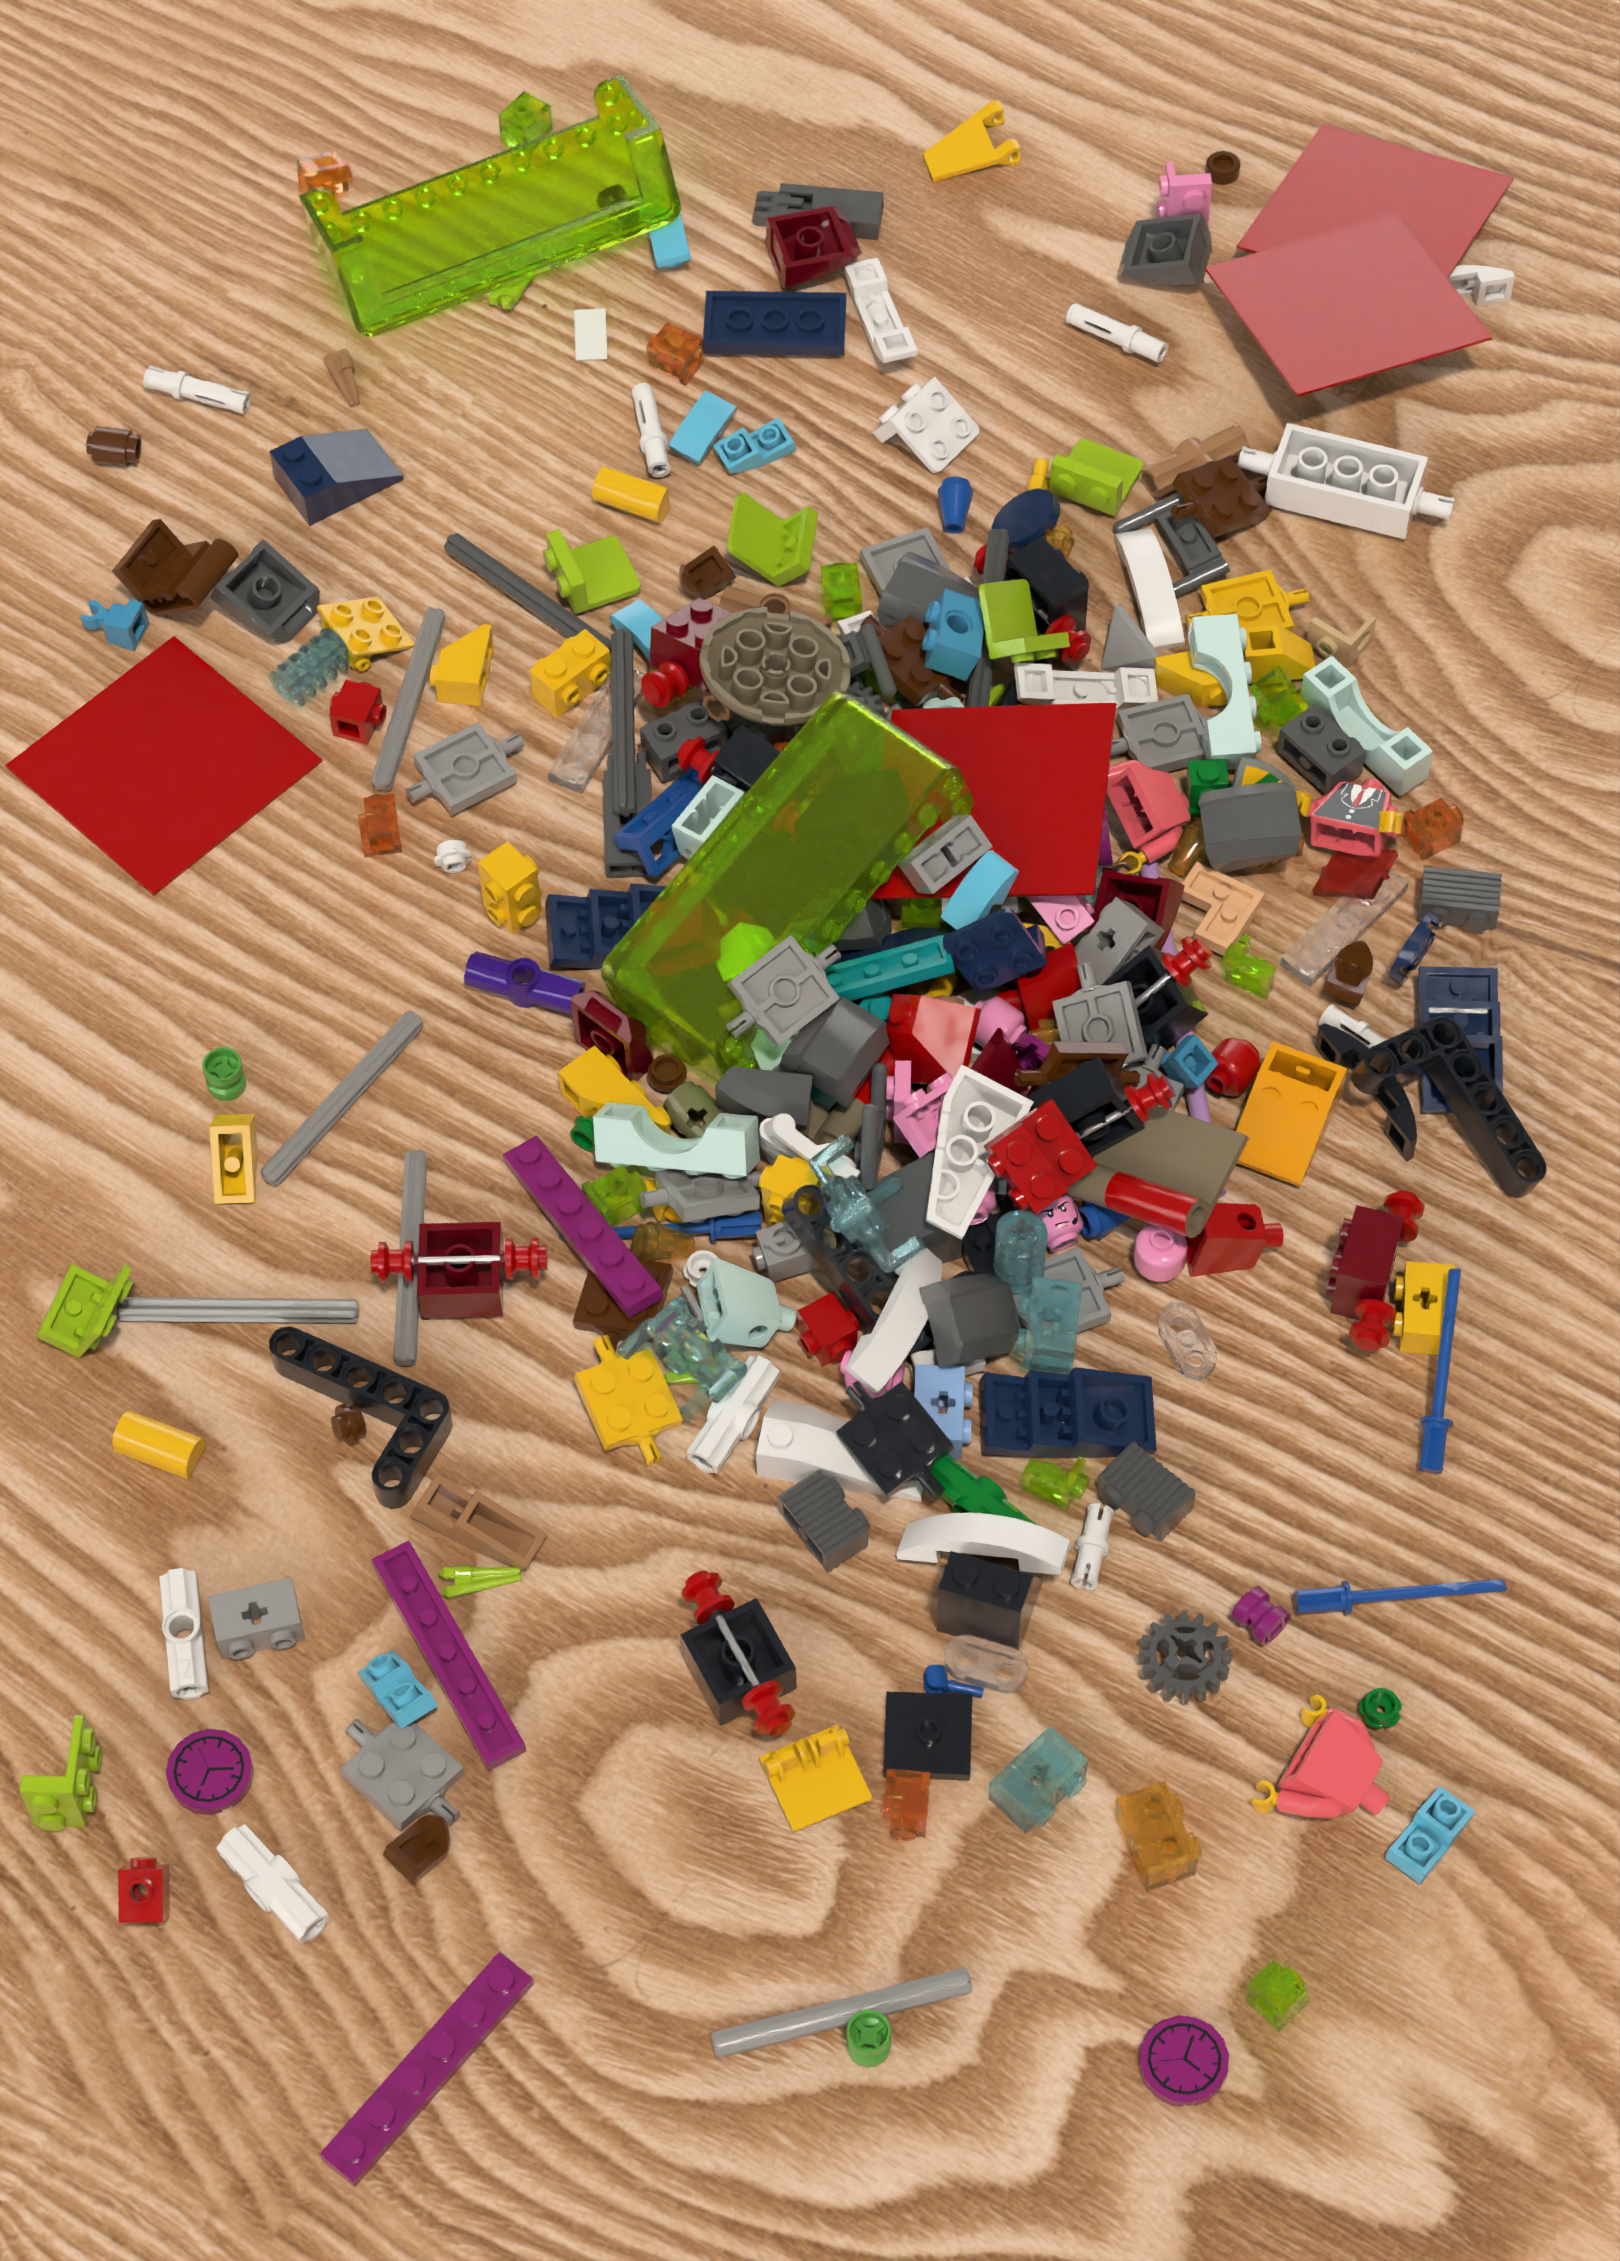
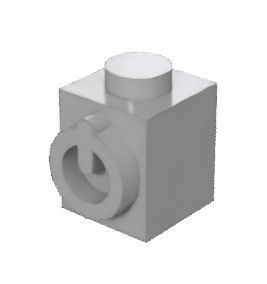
(781, 1252)

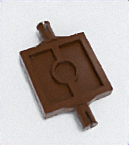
(1220, 497)
(906, 661)
(1066, 1056)
(602, 1315)

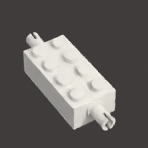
(1346, 481)

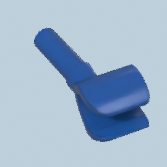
(937, 1682)

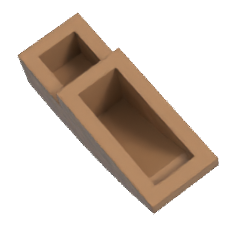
(478, 1523)

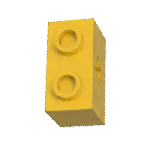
(1419, 1287)

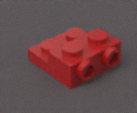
(1039, 1157)

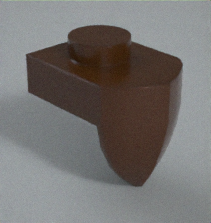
(705, 574)
(1350, 973)
(420, 1847)

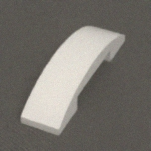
(1484, 283)
(877, 311)
(1152, 588)
(1043, 686)
(899, 1325)
(988, 1535)

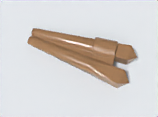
(343, 373)
(1351, 389)

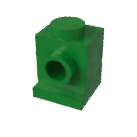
(1204, 777)

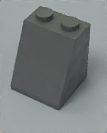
(908, 1210)

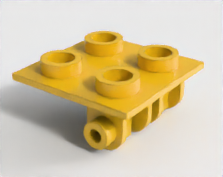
(365, 628)
(816, 1778)

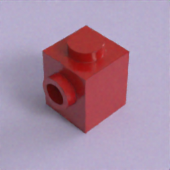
(357, 711)
(827, 1329)
(132, 1902)

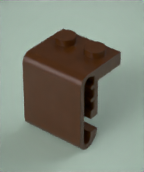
(170, 574)

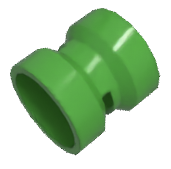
(224, 1074)
(868, 2029)

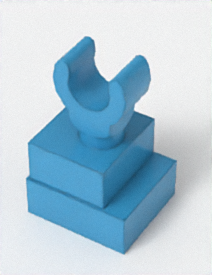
(121, 623)
(1189, 1062)

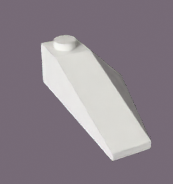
(970, 1117)
(804, 1439)

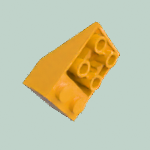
(1289, 1112)

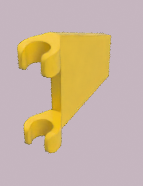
(970, 147)

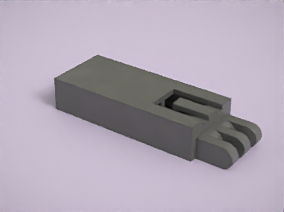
(859, 207)
(623, 862)

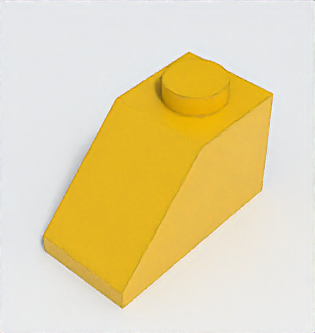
(464, 668)
(1178, 677)
(234, 1158)

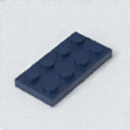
(774, 323)

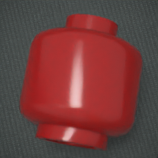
(1236, 1067)

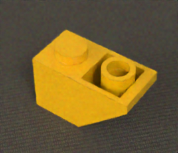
(1276, 646)

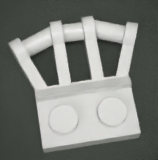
(779, 1136)

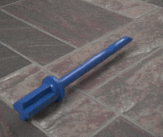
(719, 1227)
(1436, 1425)
(1342, 1597)

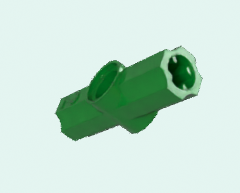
(970, 1493)

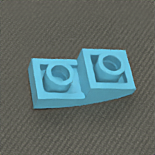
(670, 244)
(702, 426)
(748, 451)
(638, 619)
(980, 889)
(396, 1688)
(1430, 1835)

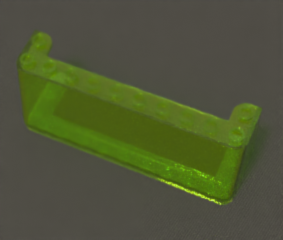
(498, 216)
(781, 864)

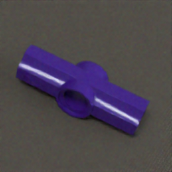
(505, 976)

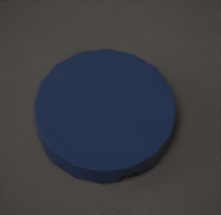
(1027, 517)
(1415, 947)

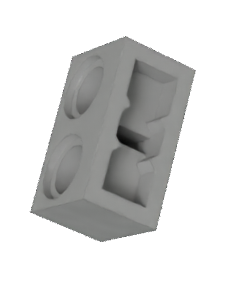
(944, 854)

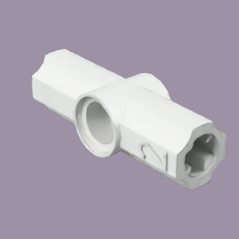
(733, 1416)
(187, 1654)
(273, 1884)

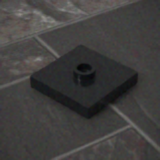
(929, 1734)

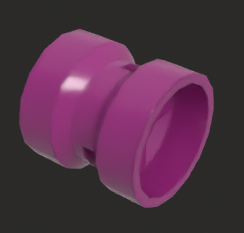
(1264, 1618)

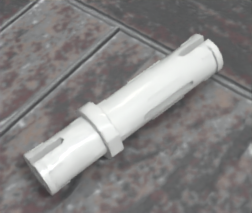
(1129, 337)
(206, 392)
(653, 440)

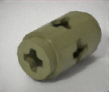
(688, 1107)

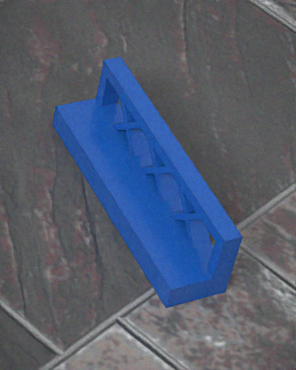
(657, 820)

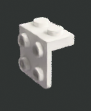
(929, 424)

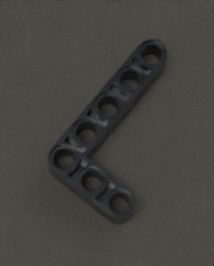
(1461, 1096)
(834, 1261)
(372, 1400)

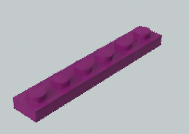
(583, 1226)
(449, 1655)
(426, 2069)

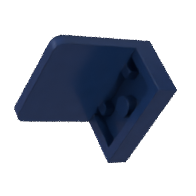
(996, 950)

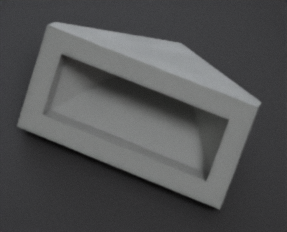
(1127, 644)

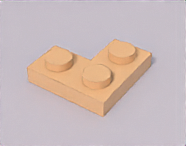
(1227, 902)

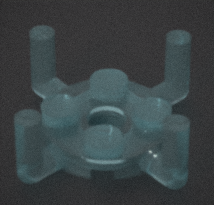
(856, 1212)
(689, 1352)

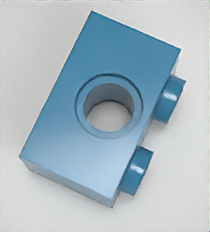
(953, 634)

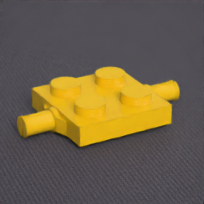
(1252, 597)
(628, 1400)

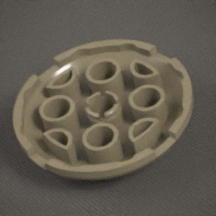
(773, 665)

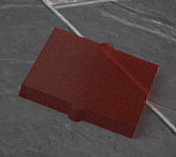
(1354, 874)

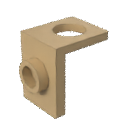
(1336, 644)

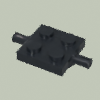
(895, 1440)

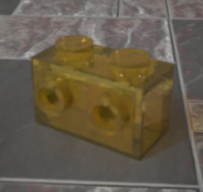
(1157, 1835)

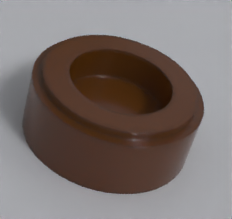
(1223, 167)

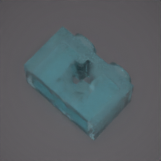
(1056, 1303)
(1047, 1759)

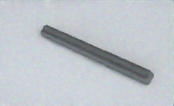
(993, 572)
(519, 588)
(623, 722)

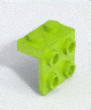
(1095, 476)
(771, 545)
(591, 572)
(1012, 625)
(83, 1309)
(67, 1799)

